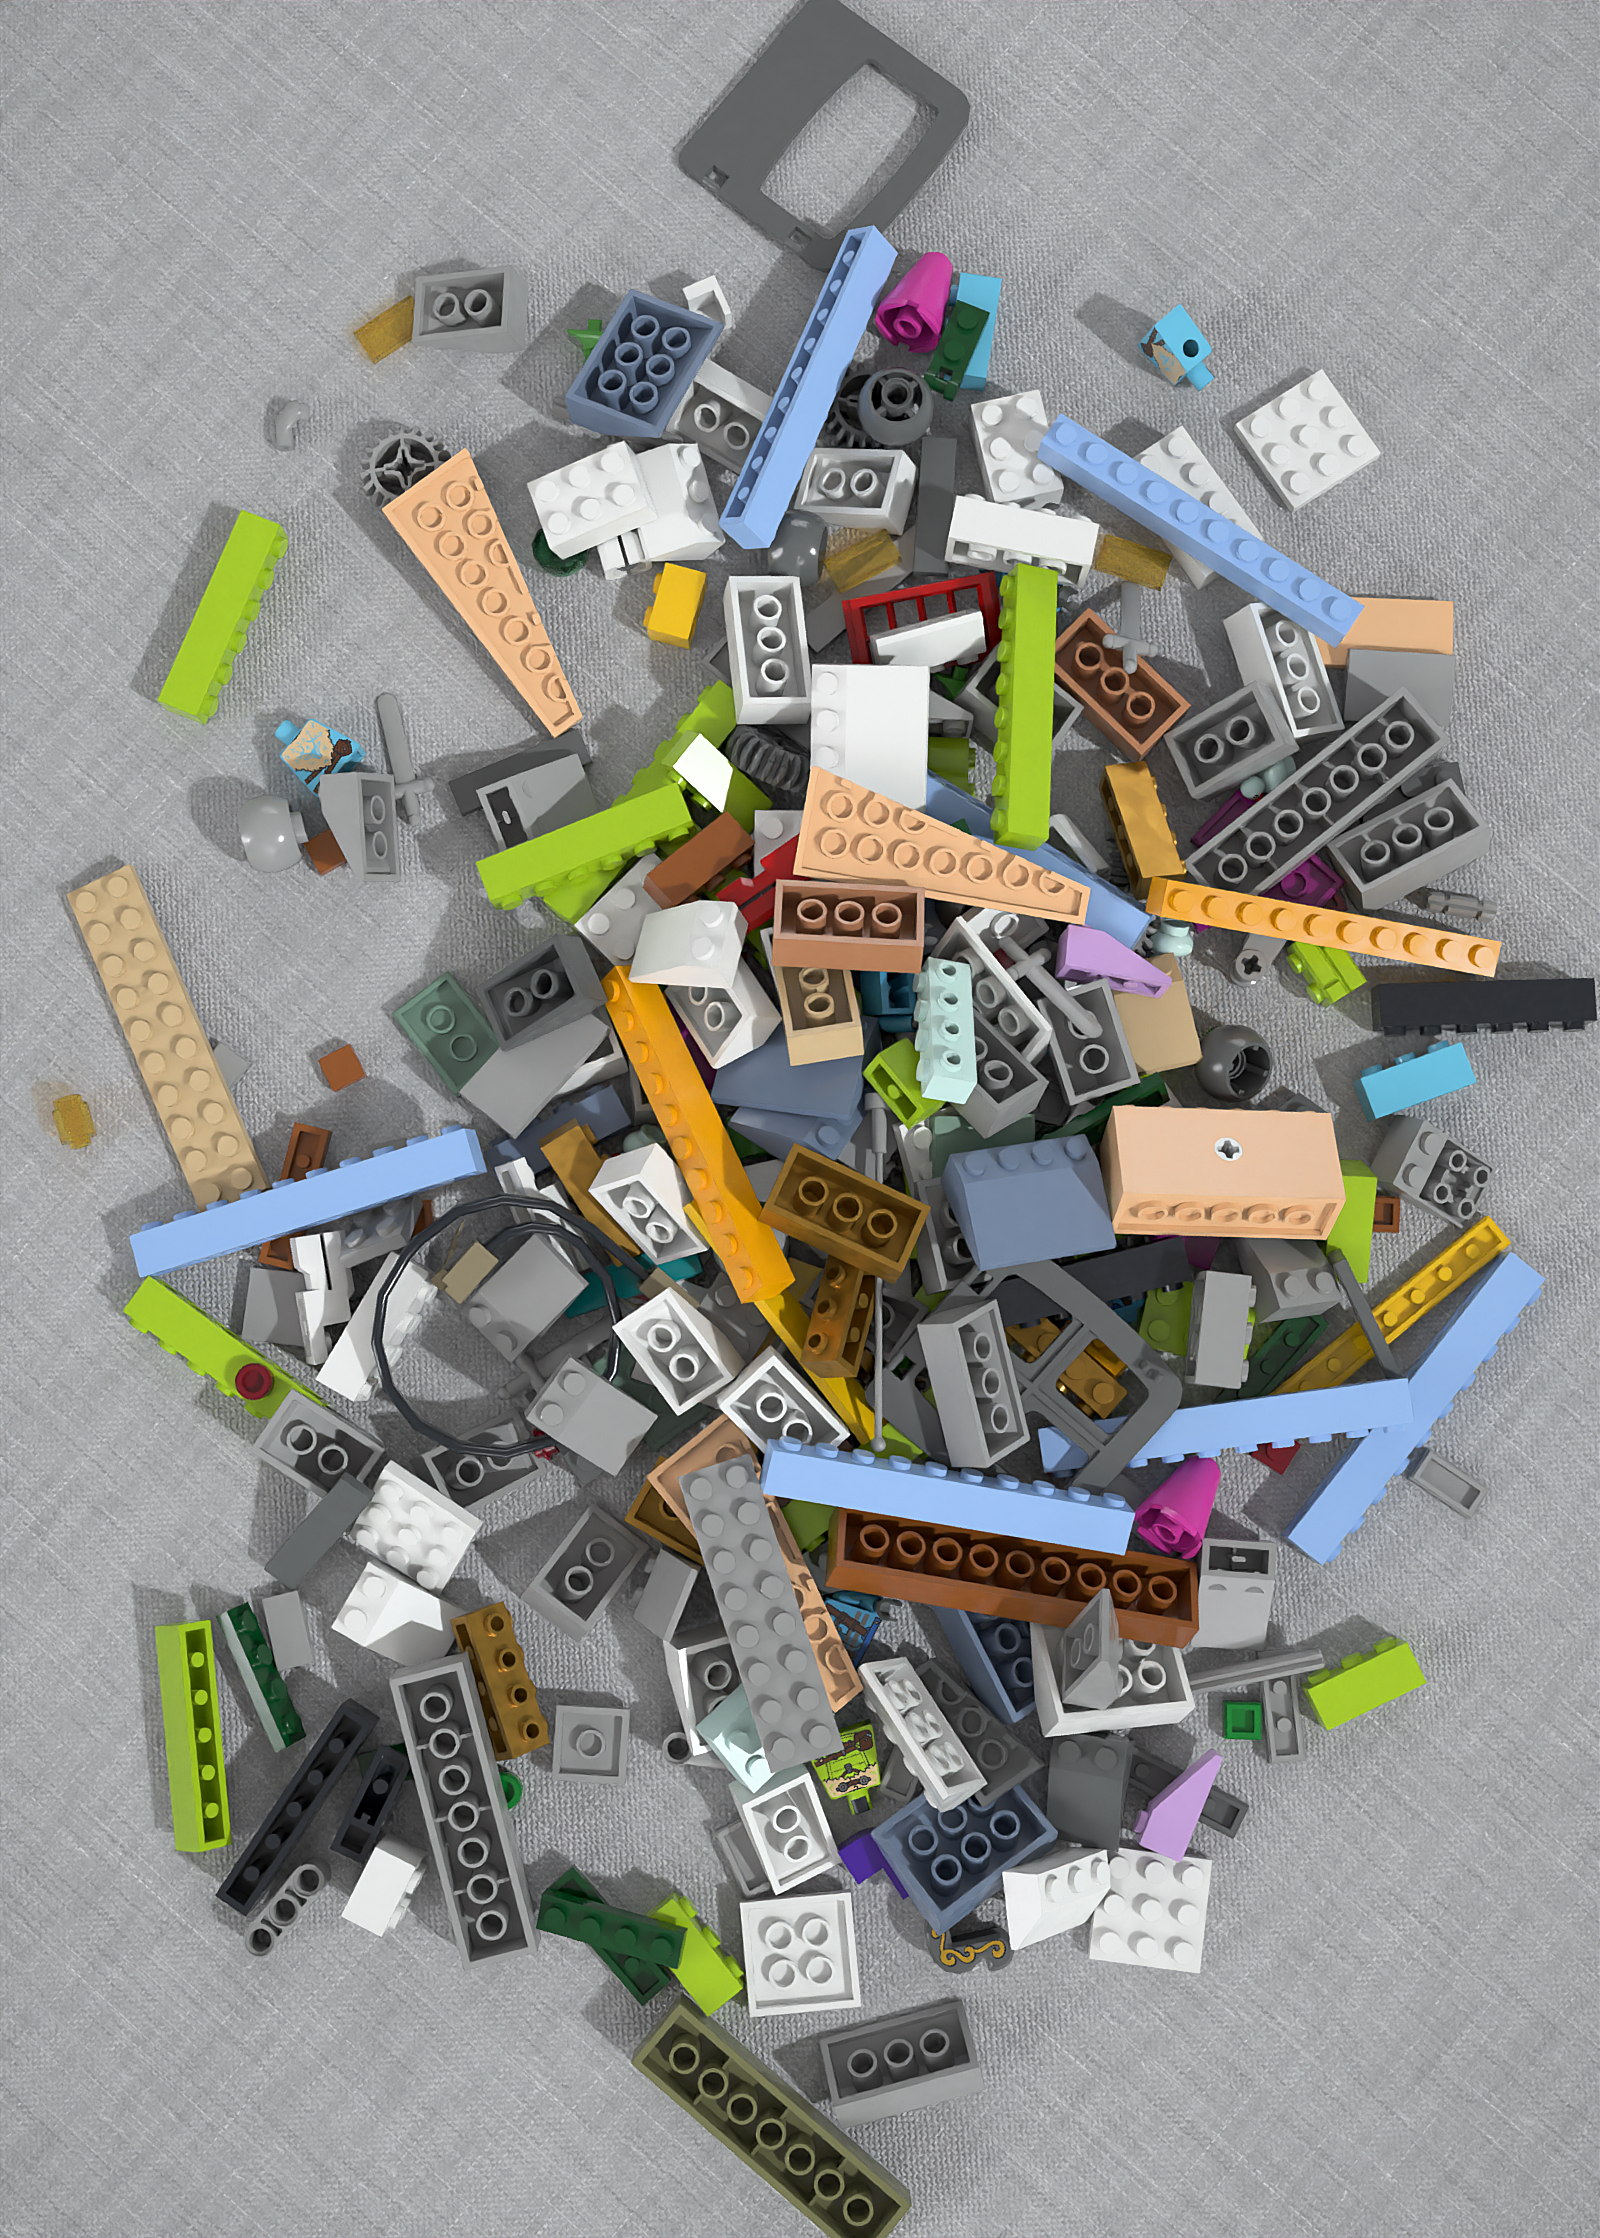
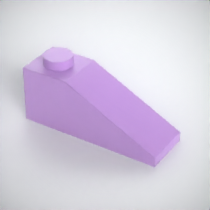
(1094, 954)
(1174, 1812)

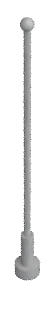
(879, 1108)

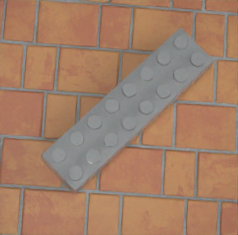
(1320, 799)
(760, 1613)
(465, 1811)

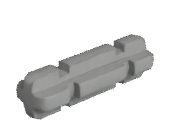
(1460, 906)

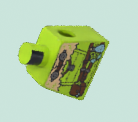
(851, 1769)

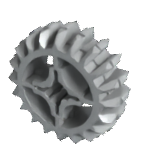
(379, 472)

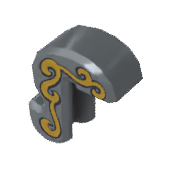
(965, 1951)

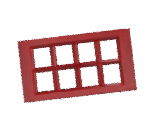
(988, 603)

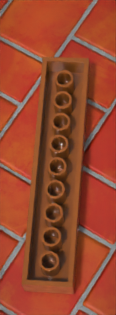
(1010, 1575)

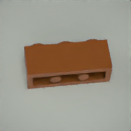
(700, 864)

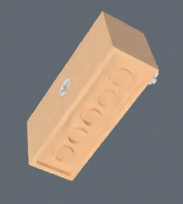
(1221, 1172)

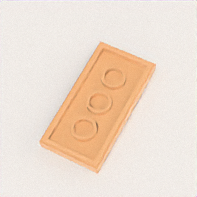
(1395, 626)

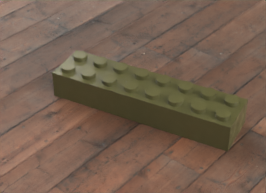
(770, 2125)

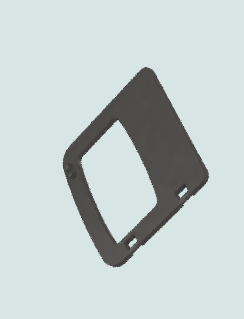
(785, 91)

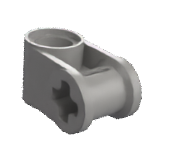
(1259, 953)

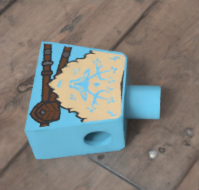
(1178, 349)
(317, 751)

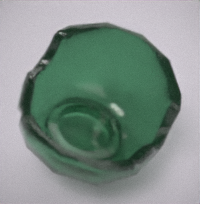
(551, 562)

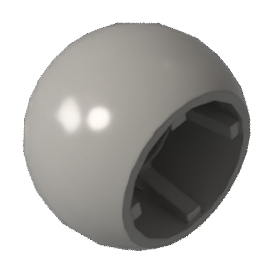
(272, 833)

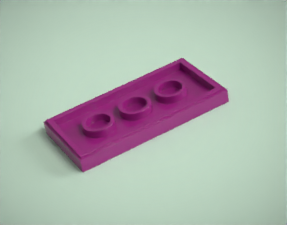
(1308, 884)

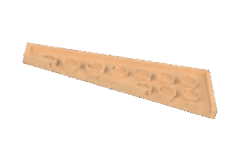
(465, 552)
(876, 841)
(725, 1441)

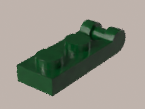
(956, 349)

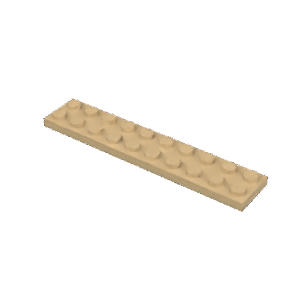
(167, 1038)

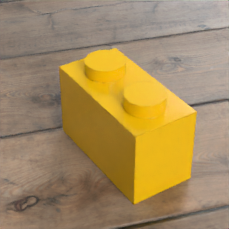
(676, 605)

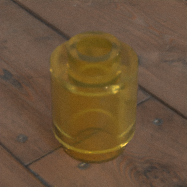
(73, 1121)

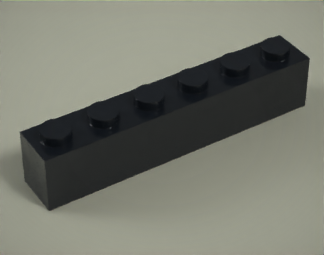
(1483, 1004)
(1108, 1275)
(297, 1806)

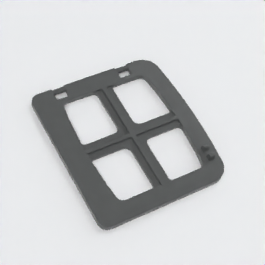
(1036, 1380)

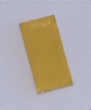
(387, 330)
(862, 561)
(1133, 562)

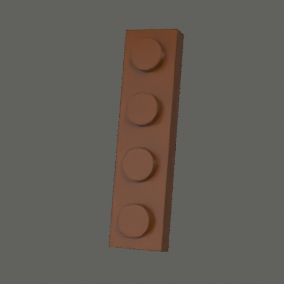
(305, 1153)

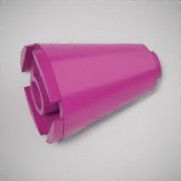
(917, 304)
(1180, 1508)

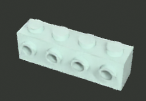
(945, 1030)

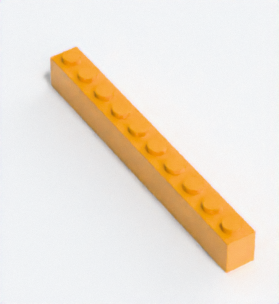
(1322, 926)
(696, 1137)

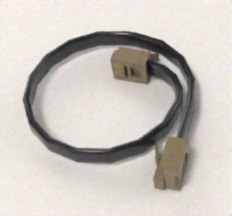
(469, 1271)

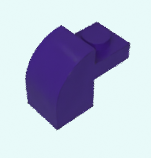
(864, 1859)

